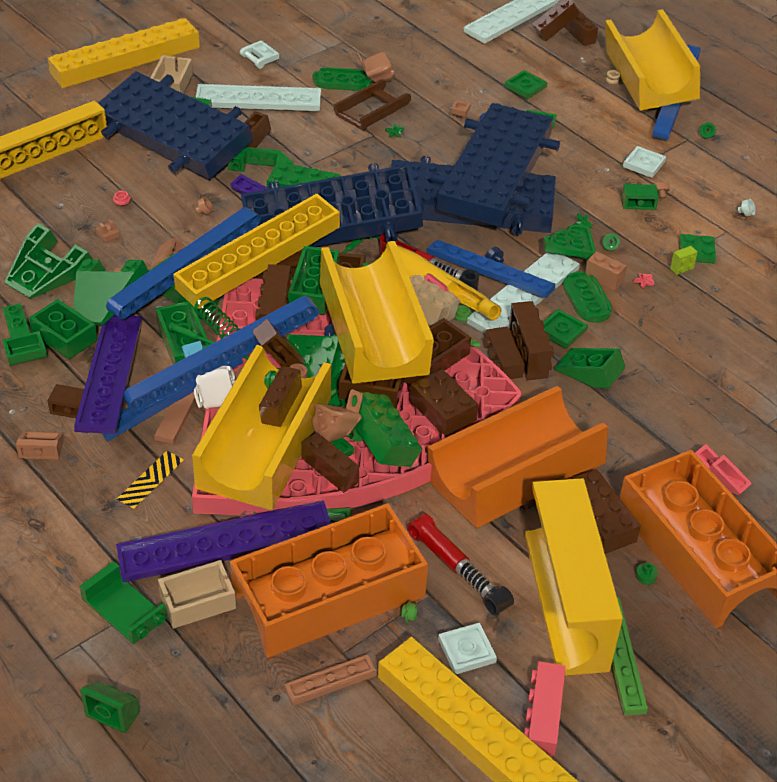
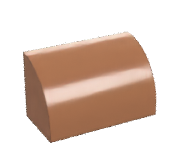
(167, 249)

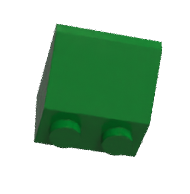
(109, 706)

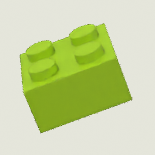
(683, 260)

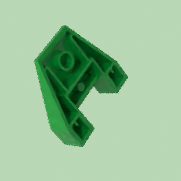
(38, 269)
(96, 286)

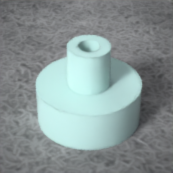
(747, 208)

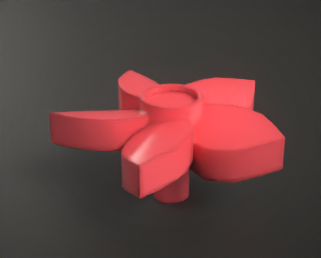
(644, 280)

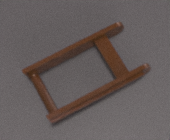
(375, 89)

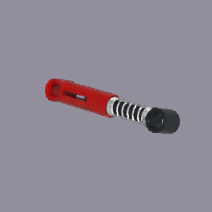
(468, 276)
(425, 530)

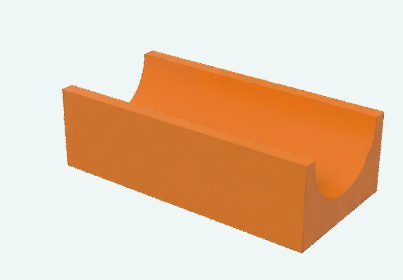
(498, 459)
(701, 534)
(330, 578)

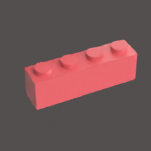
(546, 706)

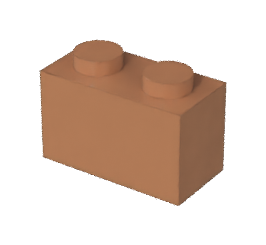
(606, 270)

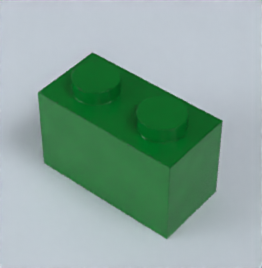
(639, 196)

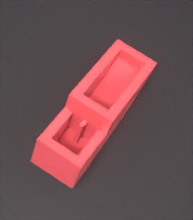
(724, 470)

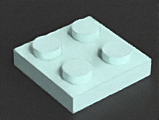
(644, 161)
(467, 648)

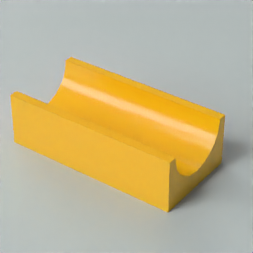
(655, 64)
(377, 318)
(250, 458)
(573, 579)

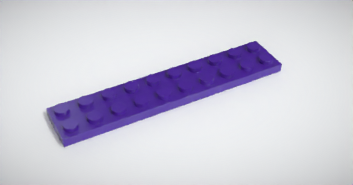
(108, 376)
(217, 541)

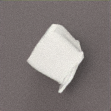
(214, 387)

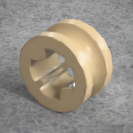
(613, 77)

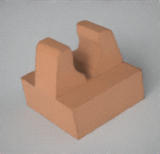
(460, 108)
(108, 231)

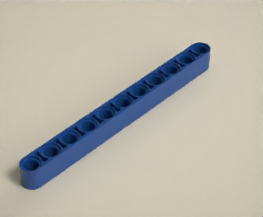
(669, 112)
(162, 276)
(216, 355)

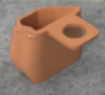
(378, 67)
(337, 421)

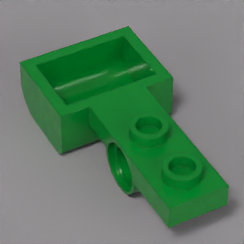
(22, 344)

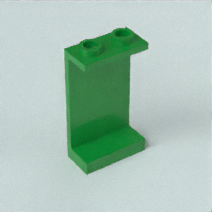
(122, 604)

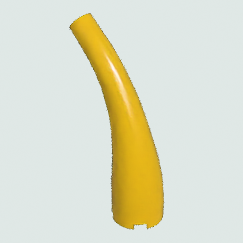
(468, 296)

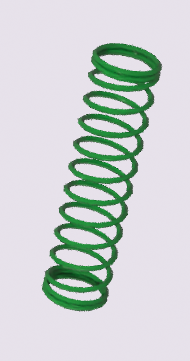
(202, 315)

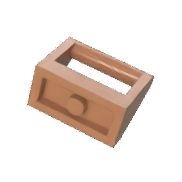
(40, 445)

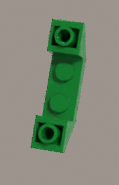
(257, 156)

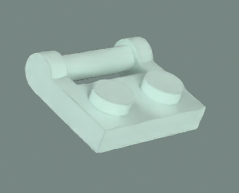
(262, 50)

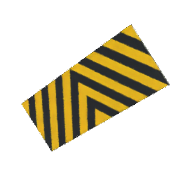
(150, 479)

